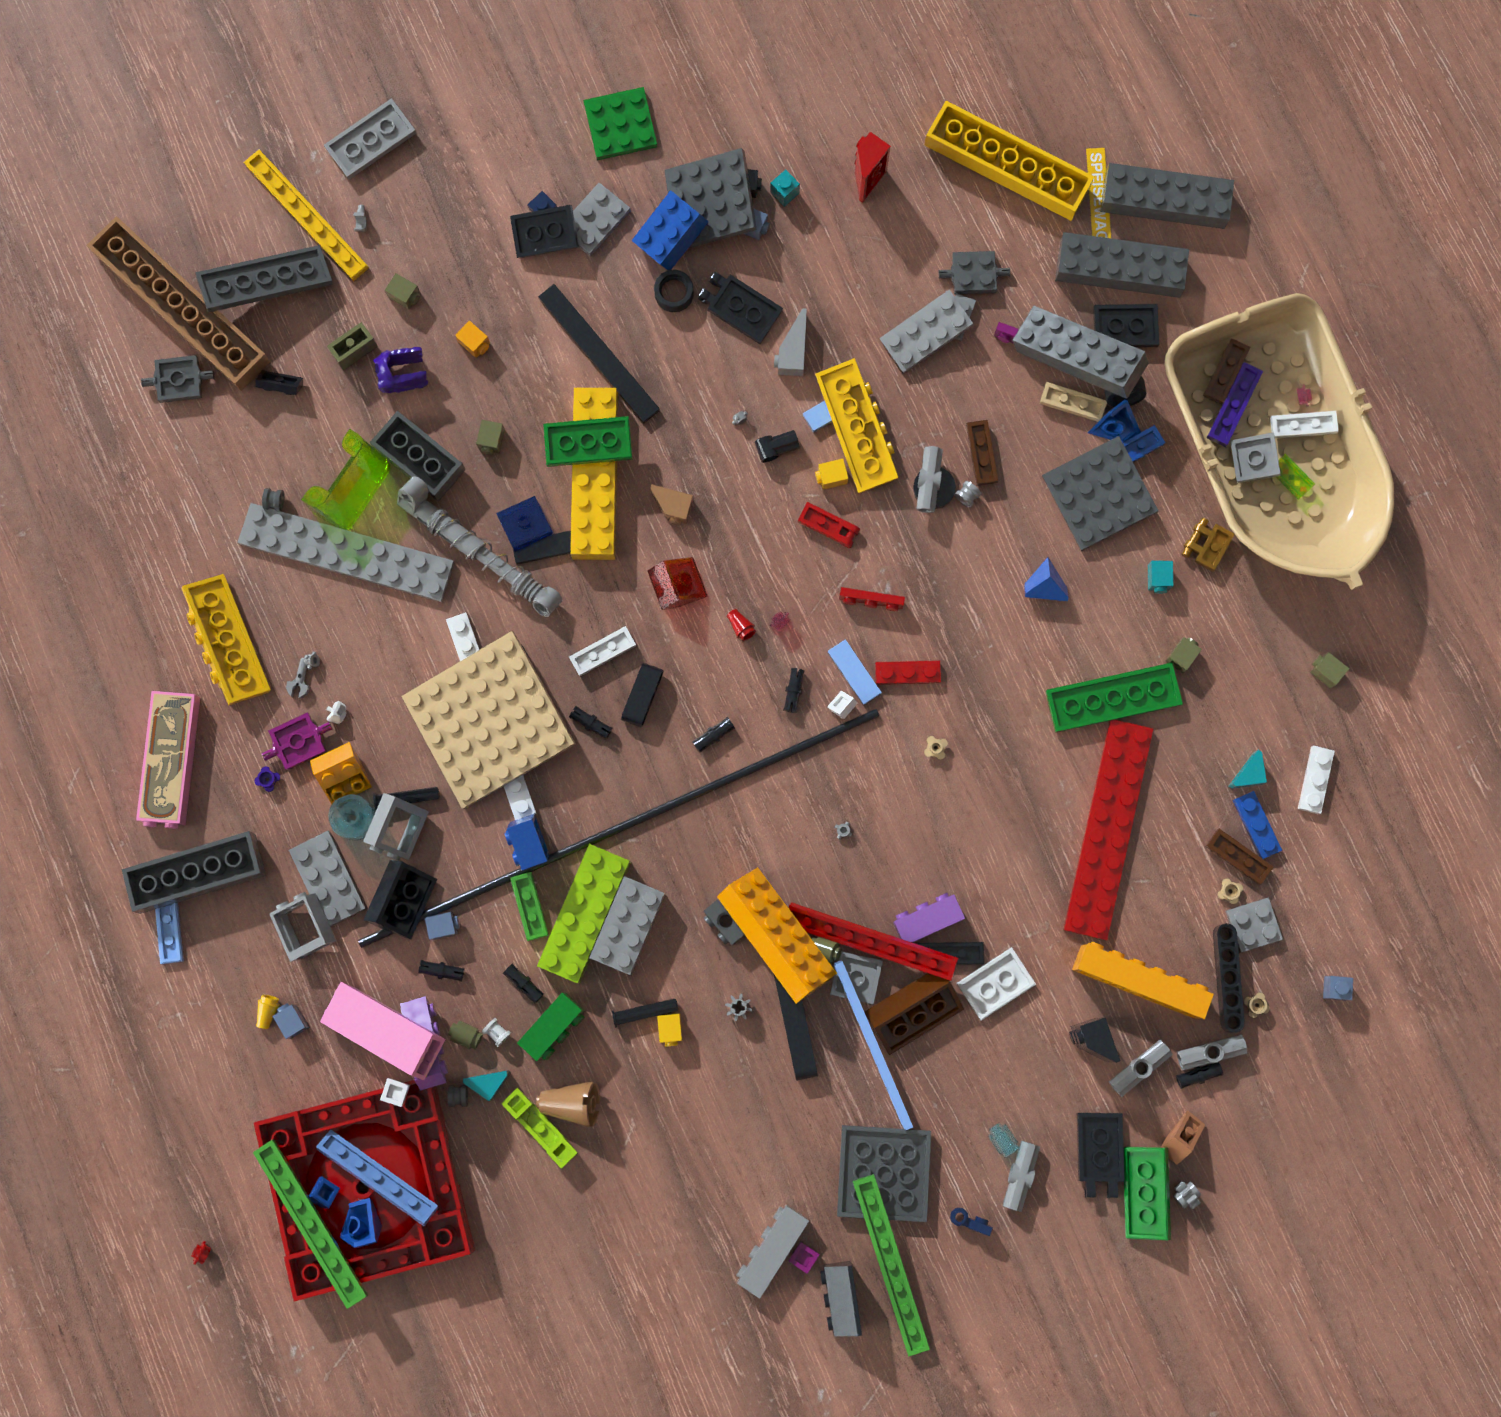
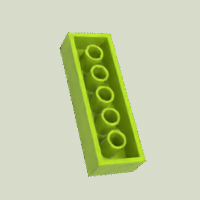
(583, 913)

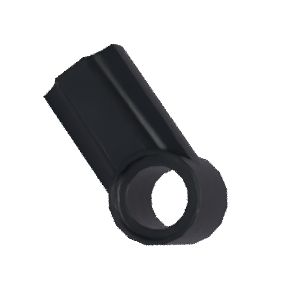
(771, 447)

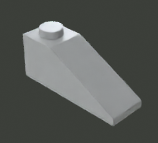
(791, 352)

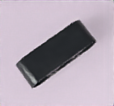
(642, 695)

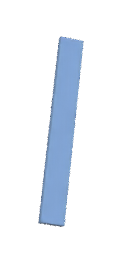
(873, 1045)

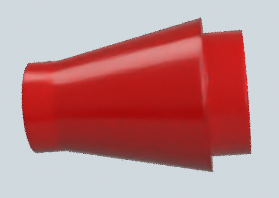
(742, 626)

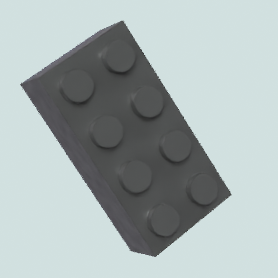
(417, 455)

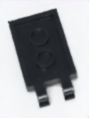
(741, 307)
(1100, 1151)

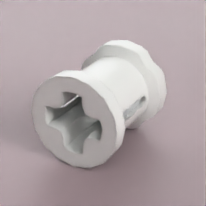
(496, 1032)

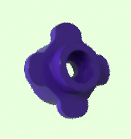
(265, 772)

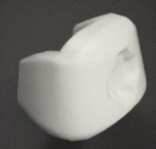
(338, 712)

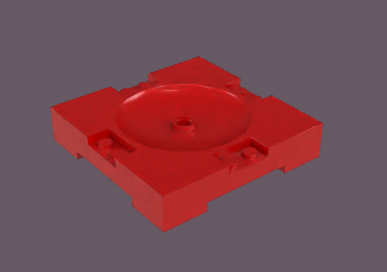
(405, 1141)

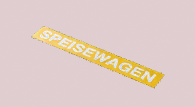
(1097, 167)

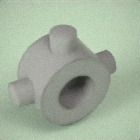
(740, 418)
(311, 660)
(843, 830)

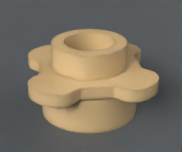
(930, 751)
(1236, 890)
(1262, 1008)

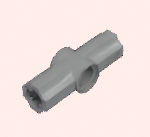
(929, 479)
(1225, 1049)
(1130, 1078)
(1021, 1176)

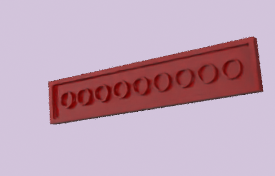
(1108, 829)

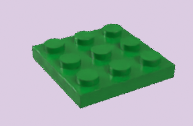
(620, 123)

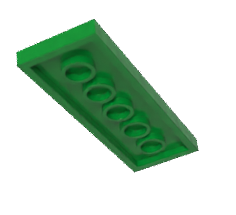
(1113, 697)

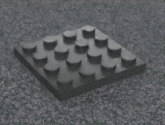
(718, 191)
(1100, 493)
(899, 1164)

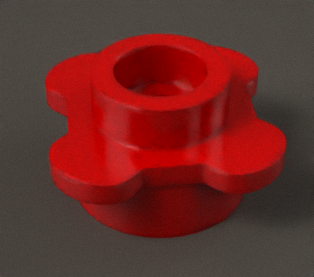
(200, 1253)

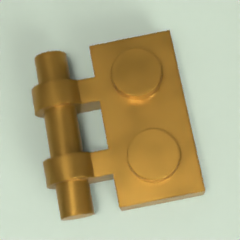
(1214, 546)

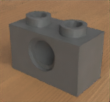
(714, 914)

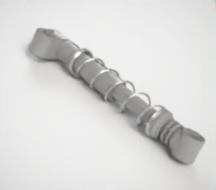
(413, 499)

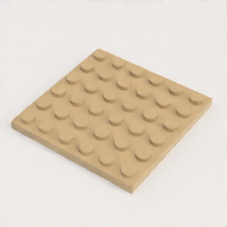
(488, 720)

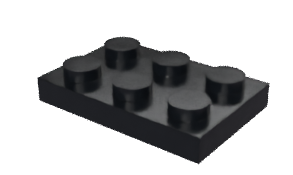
(544, 231)
(1128, 323)

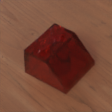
(677, 583)

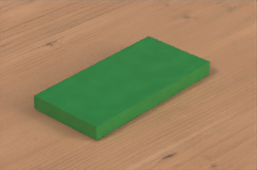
(587, 441)
(1147, 1193)

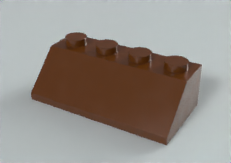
(913, 1011)

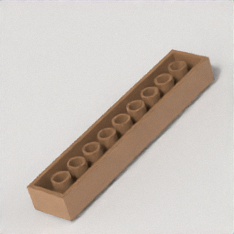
(178, 303)

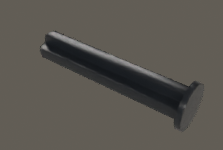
(411, 796)
(644, 1011)

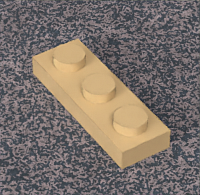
(1073, 402)

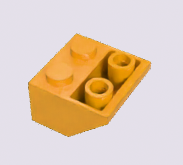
(340, 773)

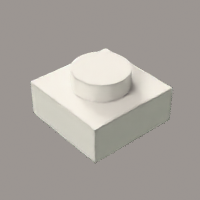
(842, 704)
(395, 1092)

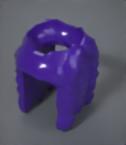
(404, 382)

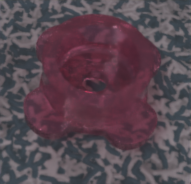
(1304, 395)
(780, 620)

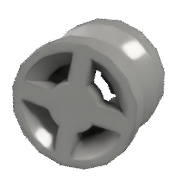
(968, 494)

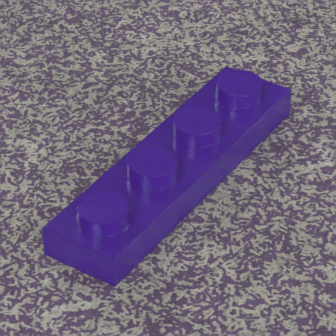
(1234, 404)

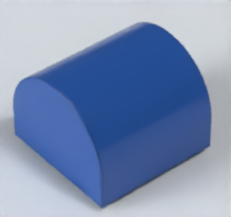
(323, 1193)

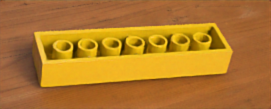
(1008, 160)
(594, 485)

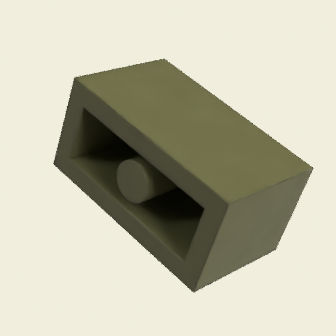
(352, 346)

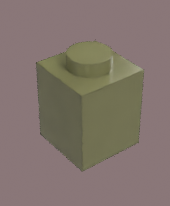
(403, 291)
(490, 437)
(1184, 654)
(1329, 669)

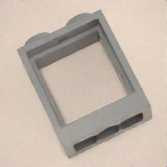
(381, 821)
(287, 934)

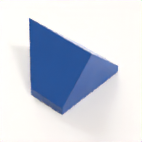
(1117, 423)
(1046, 584)
(361, 1224)

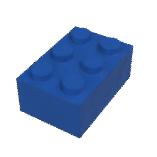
(670, 231)
(527, 842)

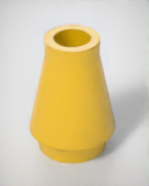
(266, 1010)

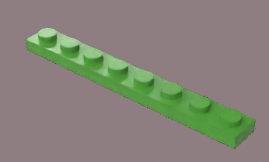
(310, 1224)
(891, 1265)

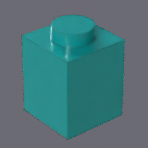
(785, 188)
(1160, 576)

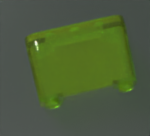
(353, 485)

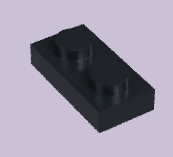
(279, 382)

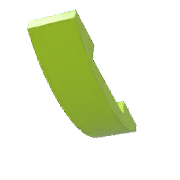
(540, 1127)

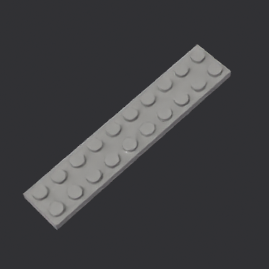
(346, 552)

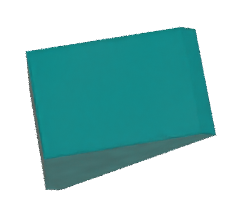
(1251, 773)
(488, 1084)

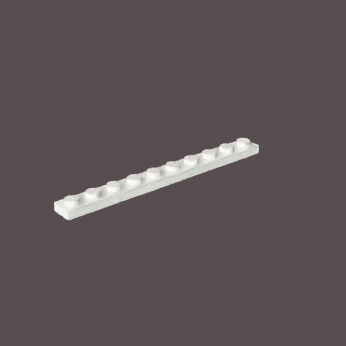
(466, 645)

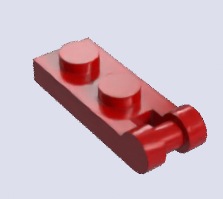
(828, 524)

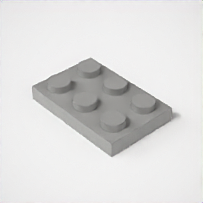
(598, 217)

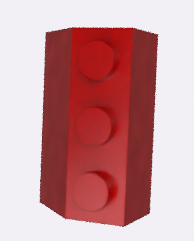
(870, 163)

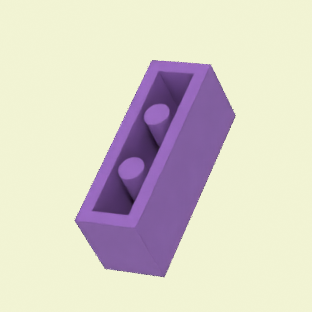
(928, 918)

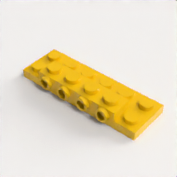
(858, 425)
(224, 640)

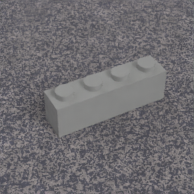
(772, 1251)

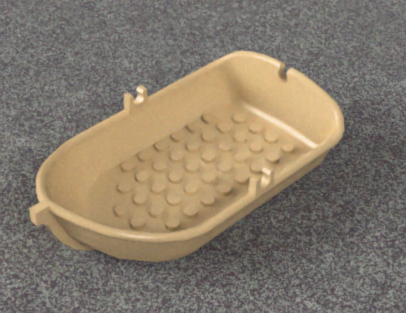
(1351, 506)

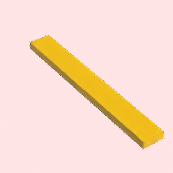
(306, 215)

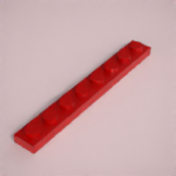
(875, 942)

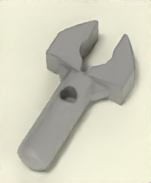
(299, 681)

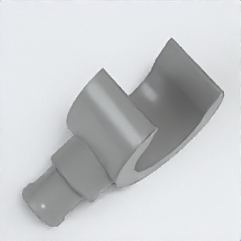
(361, 220)

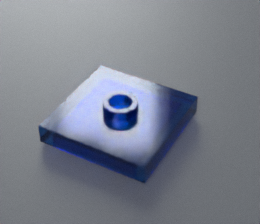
(524, 523)

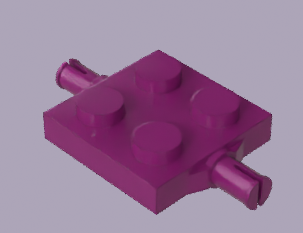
(297, 741)

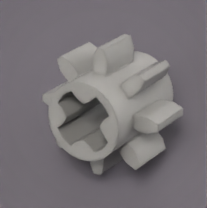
(735, 1001)
(1187, 1195)

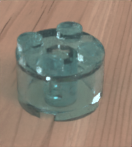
(340, 812)

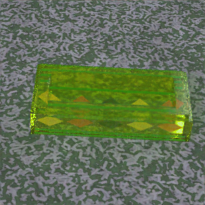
(1293, 477)

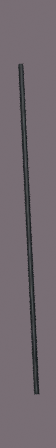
(637, 820)

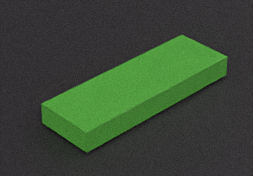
(529, 906)

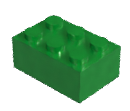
(552, 1027)

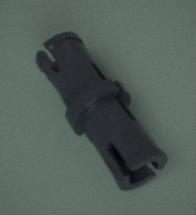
(793, 690)
(590, 722)
(713, 734)
(441, 970)
(523, 983)
(1199, 1075)

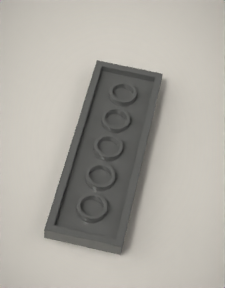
(263, 278)

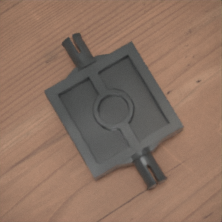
(974, 272)
(177, 378)

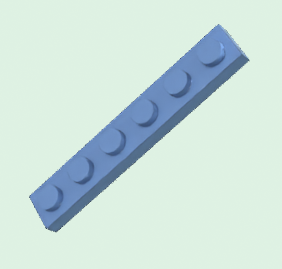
(377, 1177)

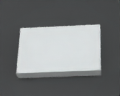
(996, 983)

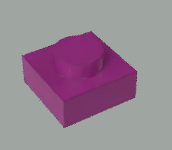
(1005, 332)
(803, 1257)

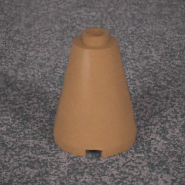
(571, 1103)

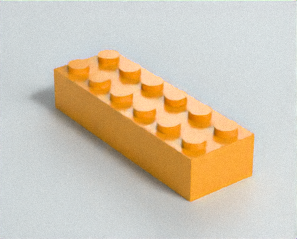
(776, 935)
(1143, 982)

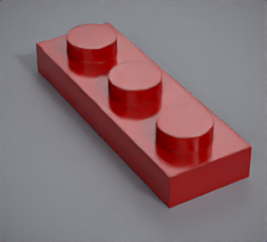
(871, 599)
(907, 672)

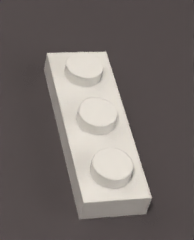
(1304, 424)
(602, 651)
(1316, 779)

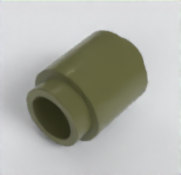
(829, 949)
(465, 1035)

